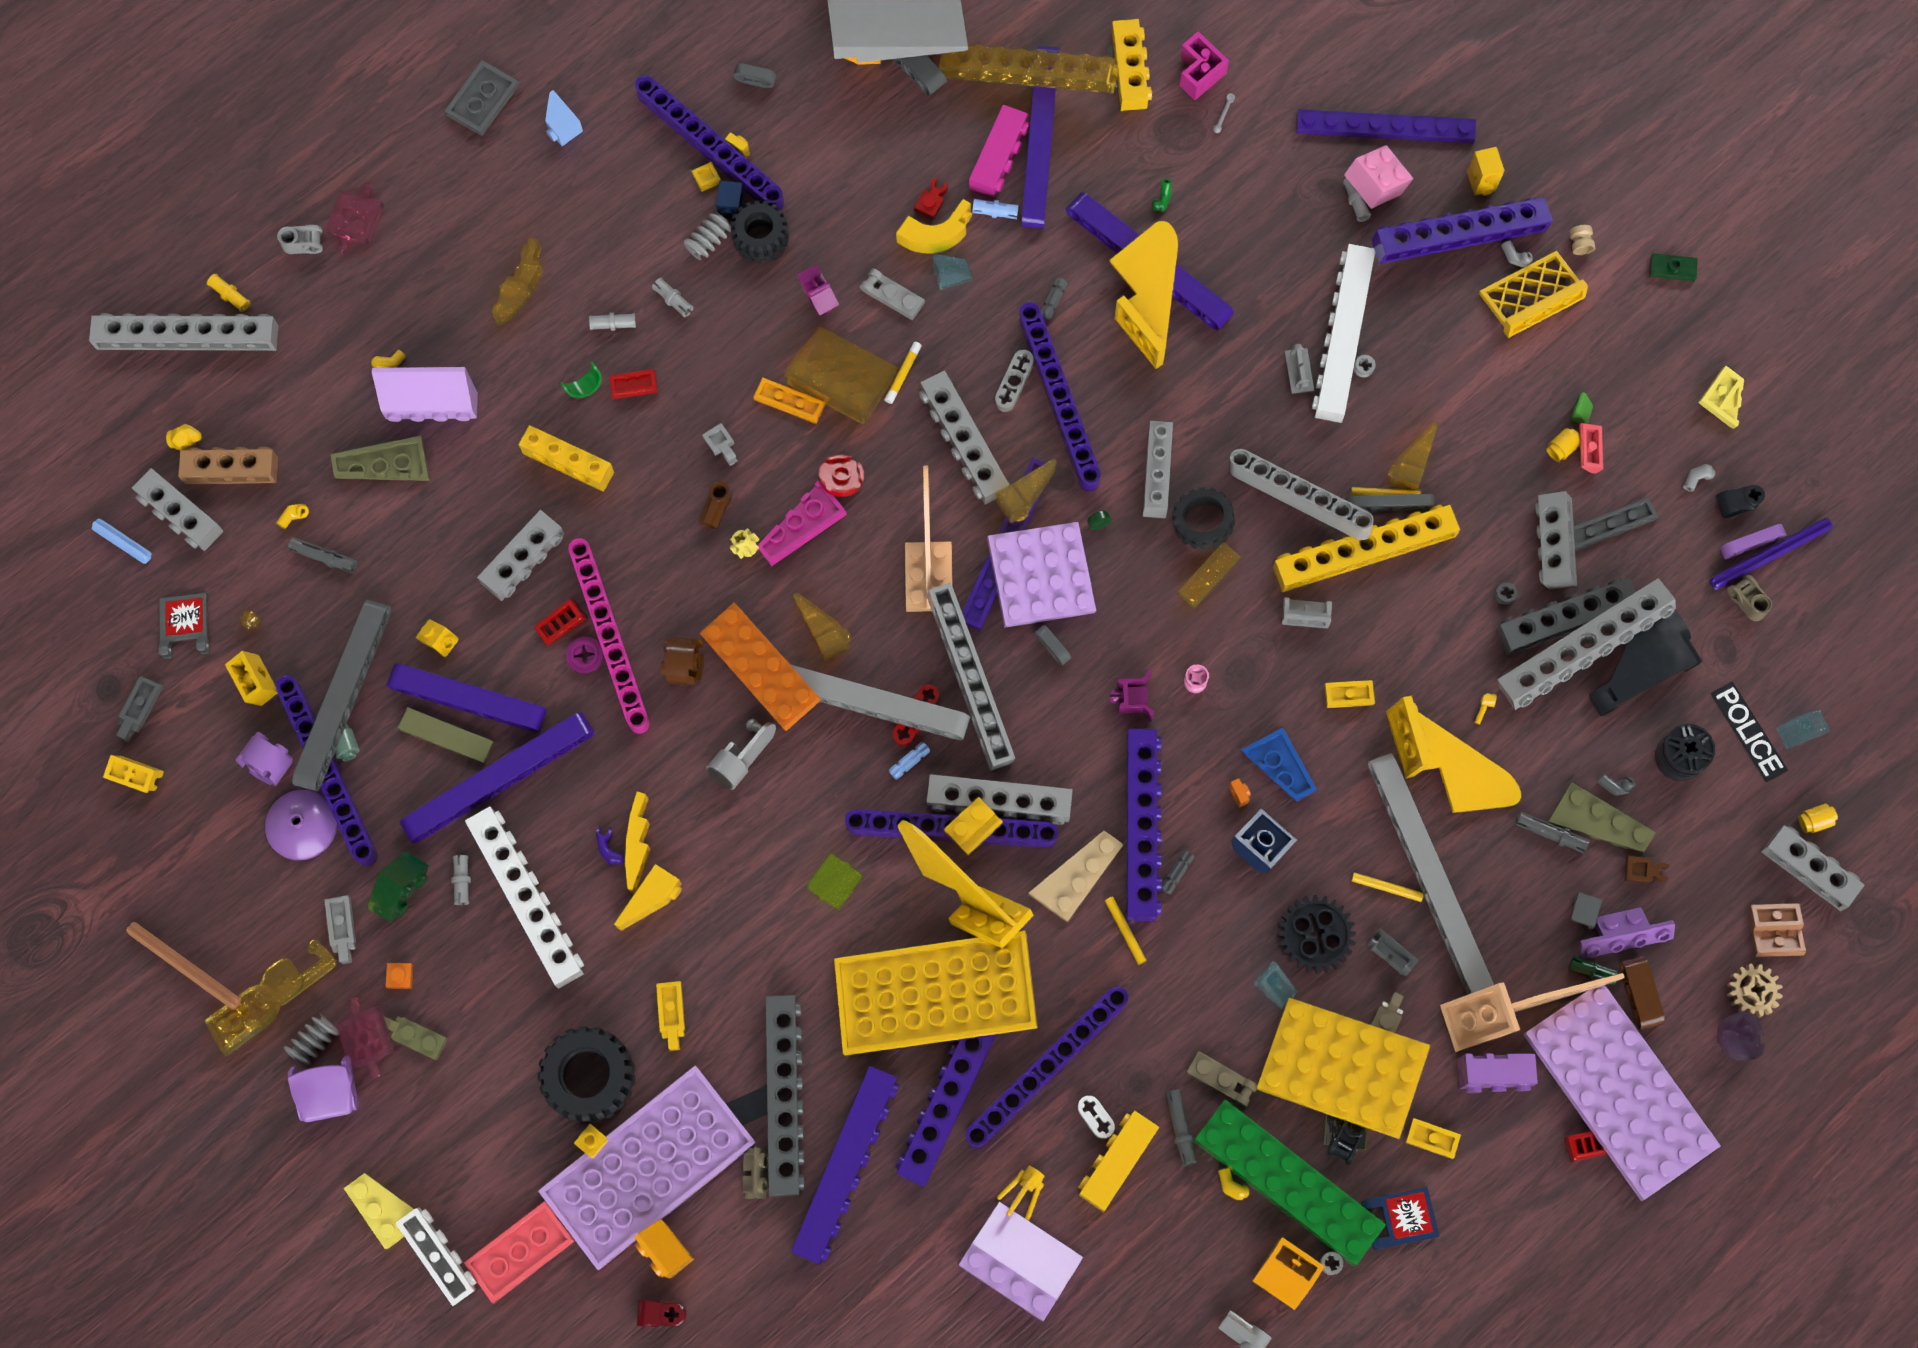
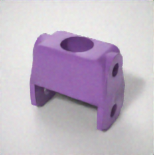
(324, 1091)

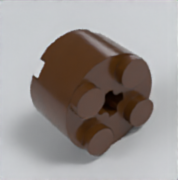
(682, 661)

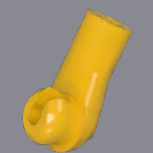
(387, 362)

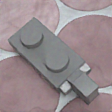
(341, 927)

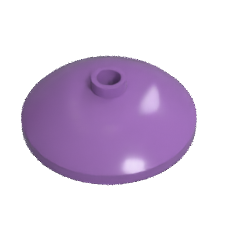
(312, 833)

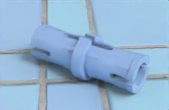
(995, 209)

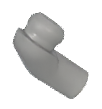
(1513, 257)
(1695, 474)

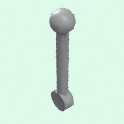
(1230, 99)

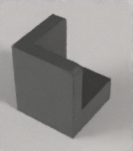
(1585, 910)

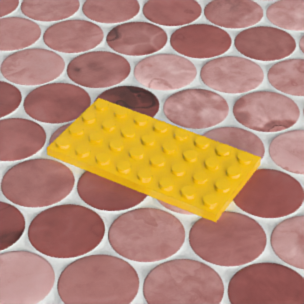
(934, 994)

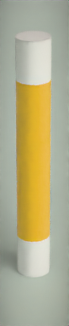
(898, 381)

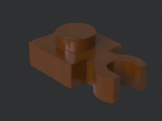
(1641, 870)

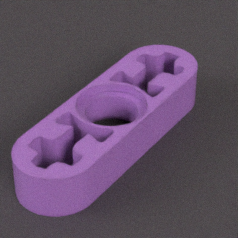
(1753, 541)

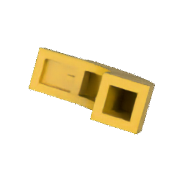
(935, 238)

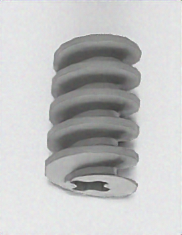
(706, 235)
(311, 1040)

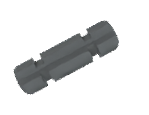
(1053, 298)
(1177, 872)

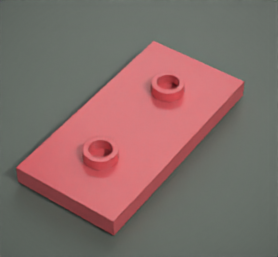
(519, 1252)

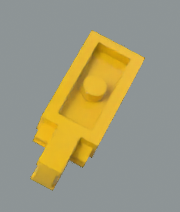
(671, 1012)

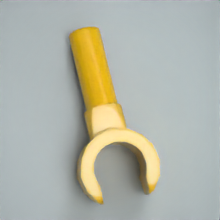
(1486, 700)

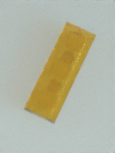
(1208, 575)

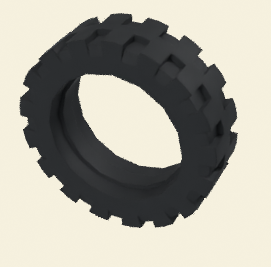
(1203, 497)

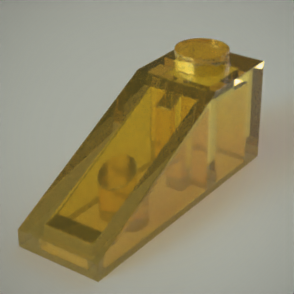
(1411, 463)
(1021, 496)
(825, 630)

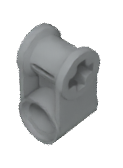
(303, 241)

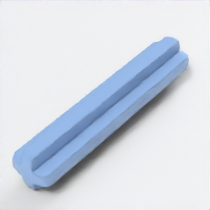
(121, 541)

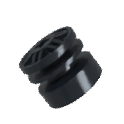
(1672, 754)

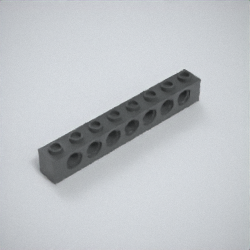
(775, 1008)

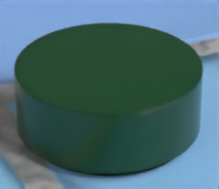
(1099, 520)

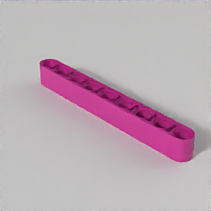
(612, 645)

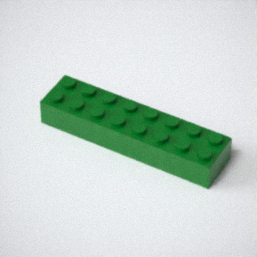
(1289, 1183)

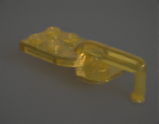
(262, 1002)

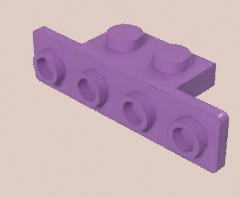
(1623, 932)

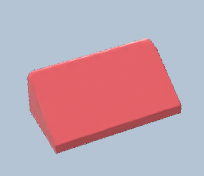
(1591, 447)

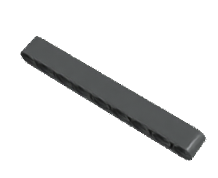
(341, 695)

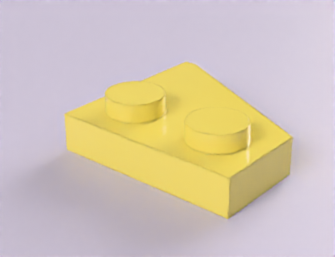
(1724, 396)

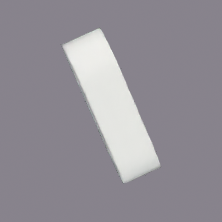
(1100, 1113)

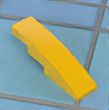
(636, 850)

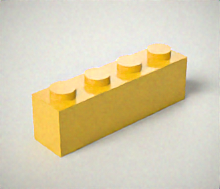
(1118, 1161)

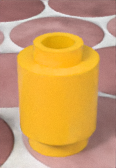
(1563, 444)
(1817, 818)

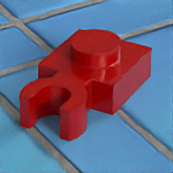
(931, 201)

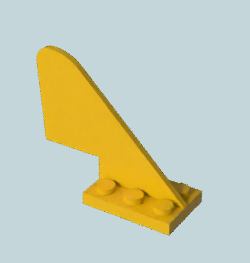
(1149, 270)
(1468, 776)
(981, 910)

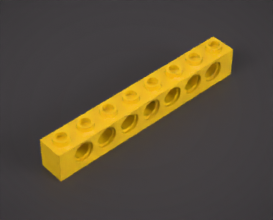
(1291, 578)

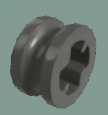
(1503, 599)

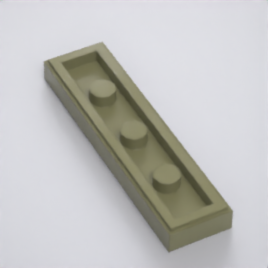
(446, 735)

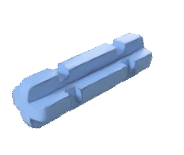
(909, 760)

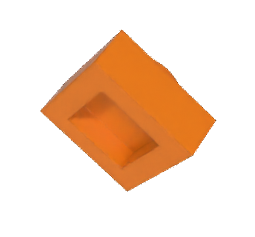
(1239, 792)
(399, 976)

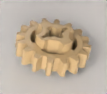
(1755, 1000)

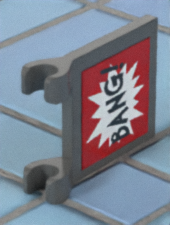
(183, 619)

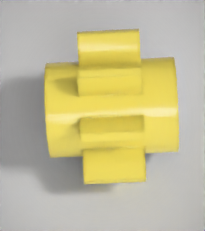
(744, 543)

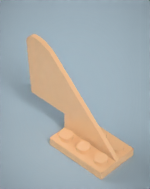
(926, 562)

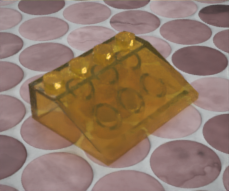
(840, 374)

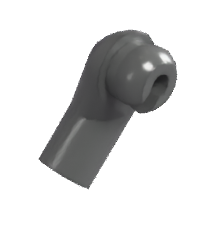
(1617, 787)

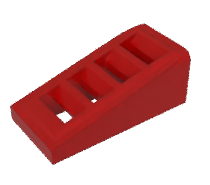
(565, 628)
(1573, 1151)

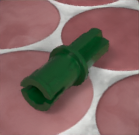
(1591, 969)

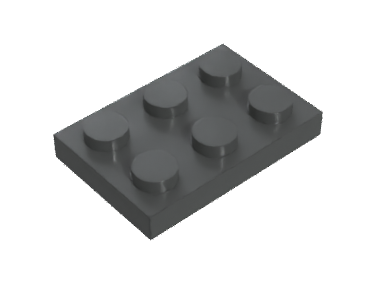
(481, 98)

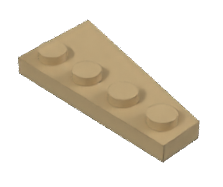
(1072, 882)

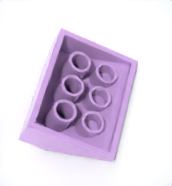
(425, 393)
(1020, 1261)

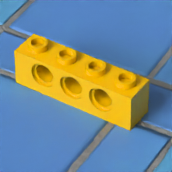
(1131, 96)
(566, 458)

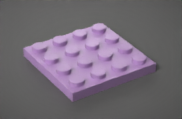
(1041, 574)

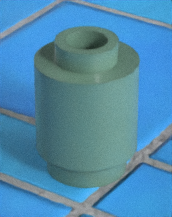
(347, 745)

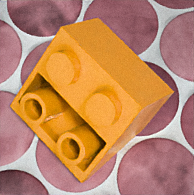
(663, 1248)
(1288, 1273)

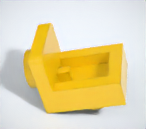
(437, 637)
(591, 1141)

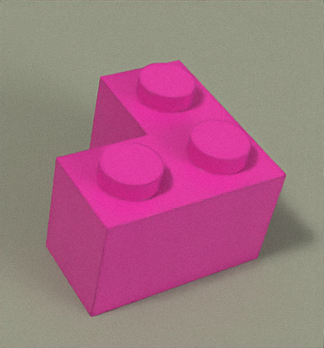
(1205, 65)

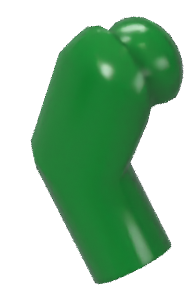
(1165, 195)

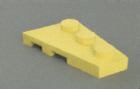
(379, 1208)

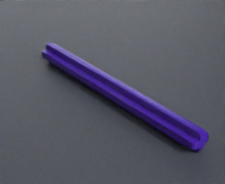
(1770, 553)

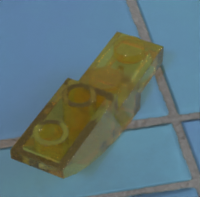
(518, 289)

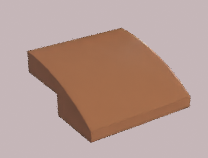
(1777, 930)

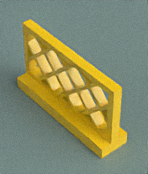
(1539, 310)

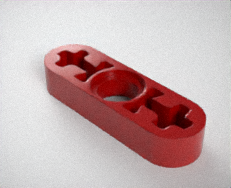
(913, 733)

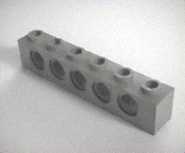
(941, 386)
(1012, 792)

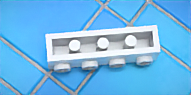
(436, 1256)

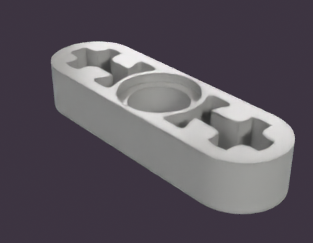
(1013, 397)

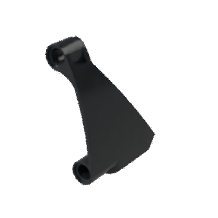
(1648, 661)

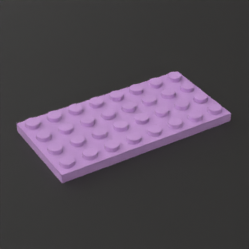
(1622, 1091)
(647, 1167)

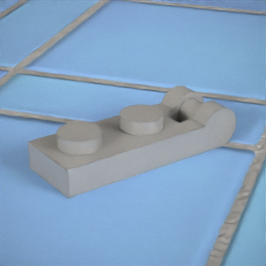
(892, 294)

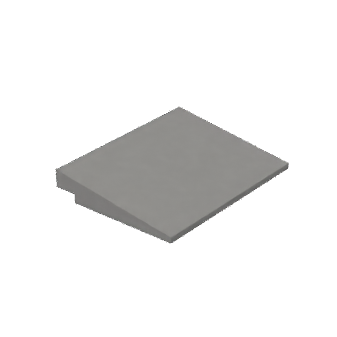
(896, 28)

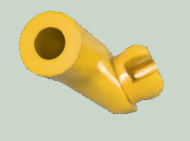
(291, 513)
(1232, 1188)

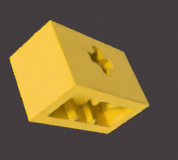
(1485, 171)
(251, 678)

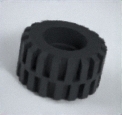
(757, 215)

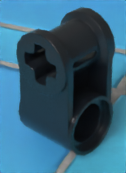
(1737, 501)
(1347, 1142)

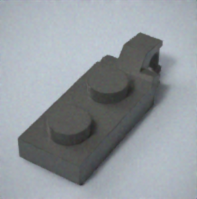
(138, 707)

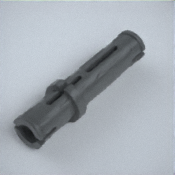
(331, 558)
(1557, 834)
(1182, 1135)

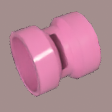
(1196, 674)

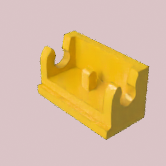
(132, 773)

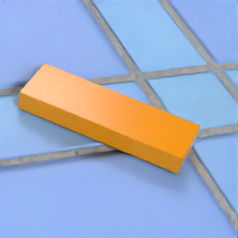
(789, 400)

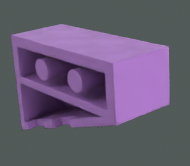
(1497, 1072)

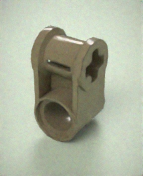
(1749, 596)

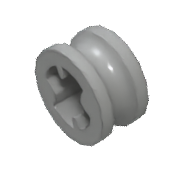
(1369, 361)
(1335, 1256)

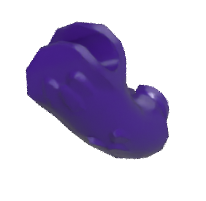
(608, 854)

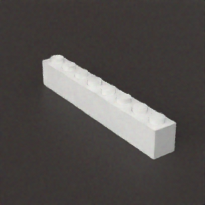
(1345, 333)

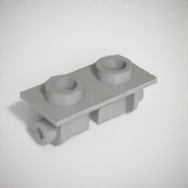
(1299, 369)

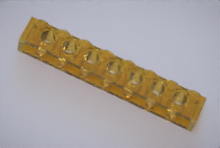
(1037, 75)

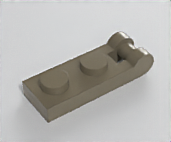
(1221, 1078)

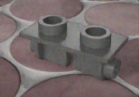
(1393, 952)

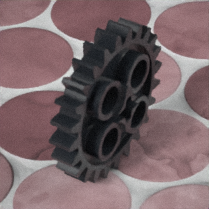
(1337, 929)

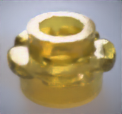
(250, 619)

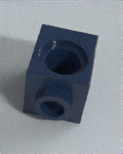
(729, 198)

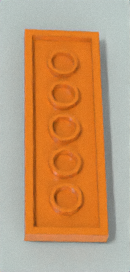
(760, 666)

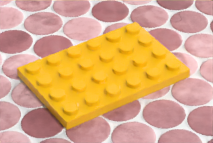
(1343, 1068)

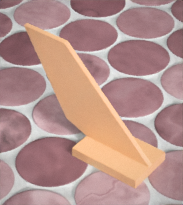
(1491, 1015)

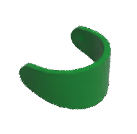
(586, 385)

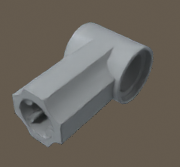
(1243, 1332)

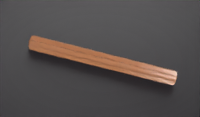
(183, 965)

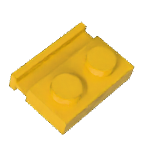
(973, 826)

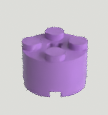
(264, 759)

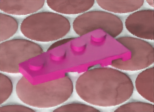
(808, 519)

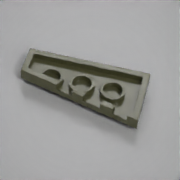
(386, 461)
(1599, 820)

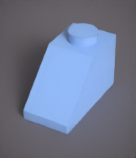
(561, 121)

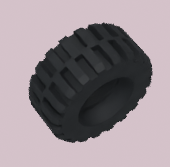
(559, 1056)

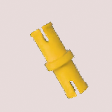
(228, 292)

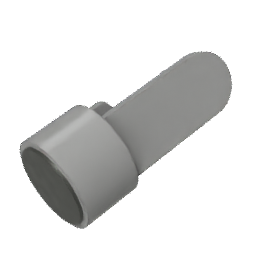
(731, 767)

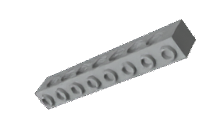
(171, 339)
(1632, 607)
(970, 676)

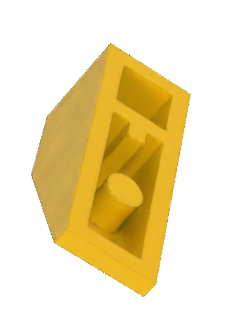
(652, 895)

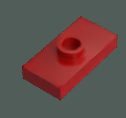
(633, 384)

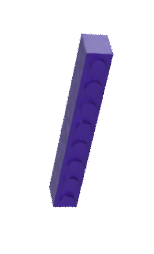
(844, 1165)

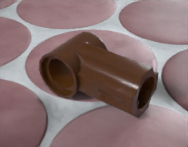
(715, 507)

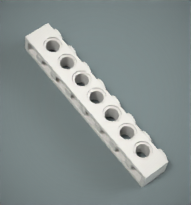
(480, 826)

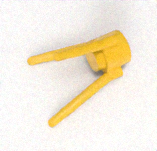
(1031, 1180)

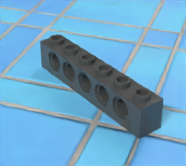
(1515, 641)

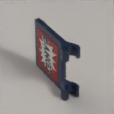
(1406, 1216)

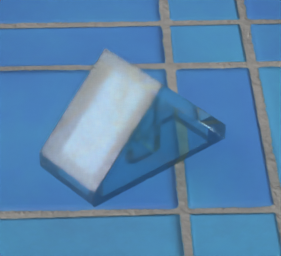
(951, 271)
(1803, 729)
(1276, 985)

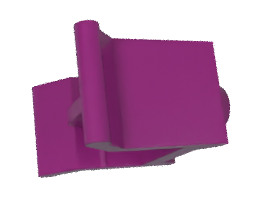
(818, 290)
(1133, 696)

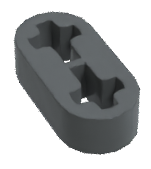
(754, 75)
(1052, 645)

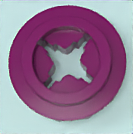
(576, 649)

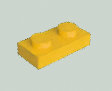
(1349, 694)
(1432, 1138)

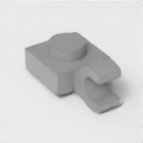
(720, 442)

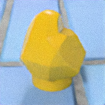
(183, 437)

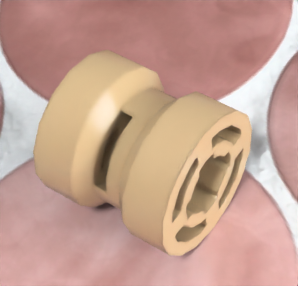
(1582, 239)

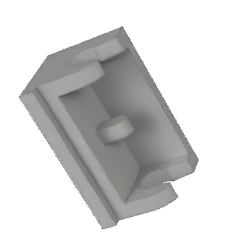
(1306, 613)

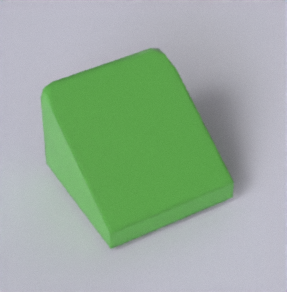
(1582, 409)

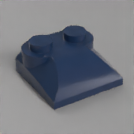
(1262, 842)

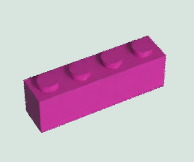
(998, 151)

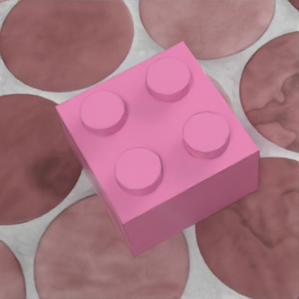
(1378, 176)

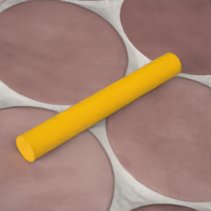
(1357, 491)
(1387, 887)
(1125, 930)

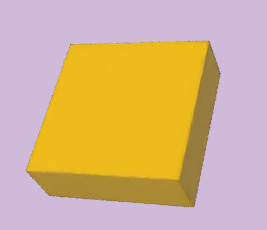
(706, 176)

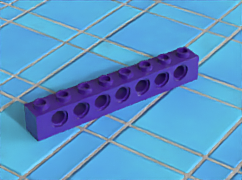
(1389, 250)
(1138, 741)
(921, 1172)

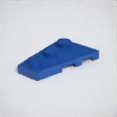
(1282, 764)

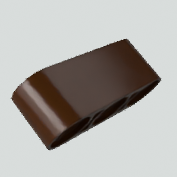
(1642, 993)

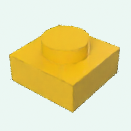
(739, 144)

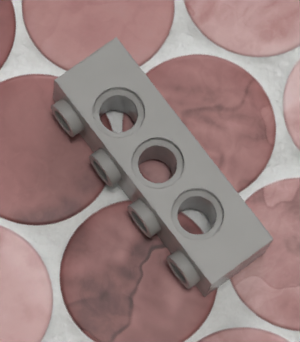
(1157, 469)
(153, 485)
(522, 543)
(1564, 574)
(1779, 851)

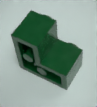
(396, 885)

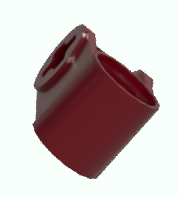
(656, 1313)

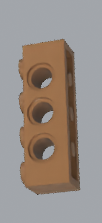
(262, 472)

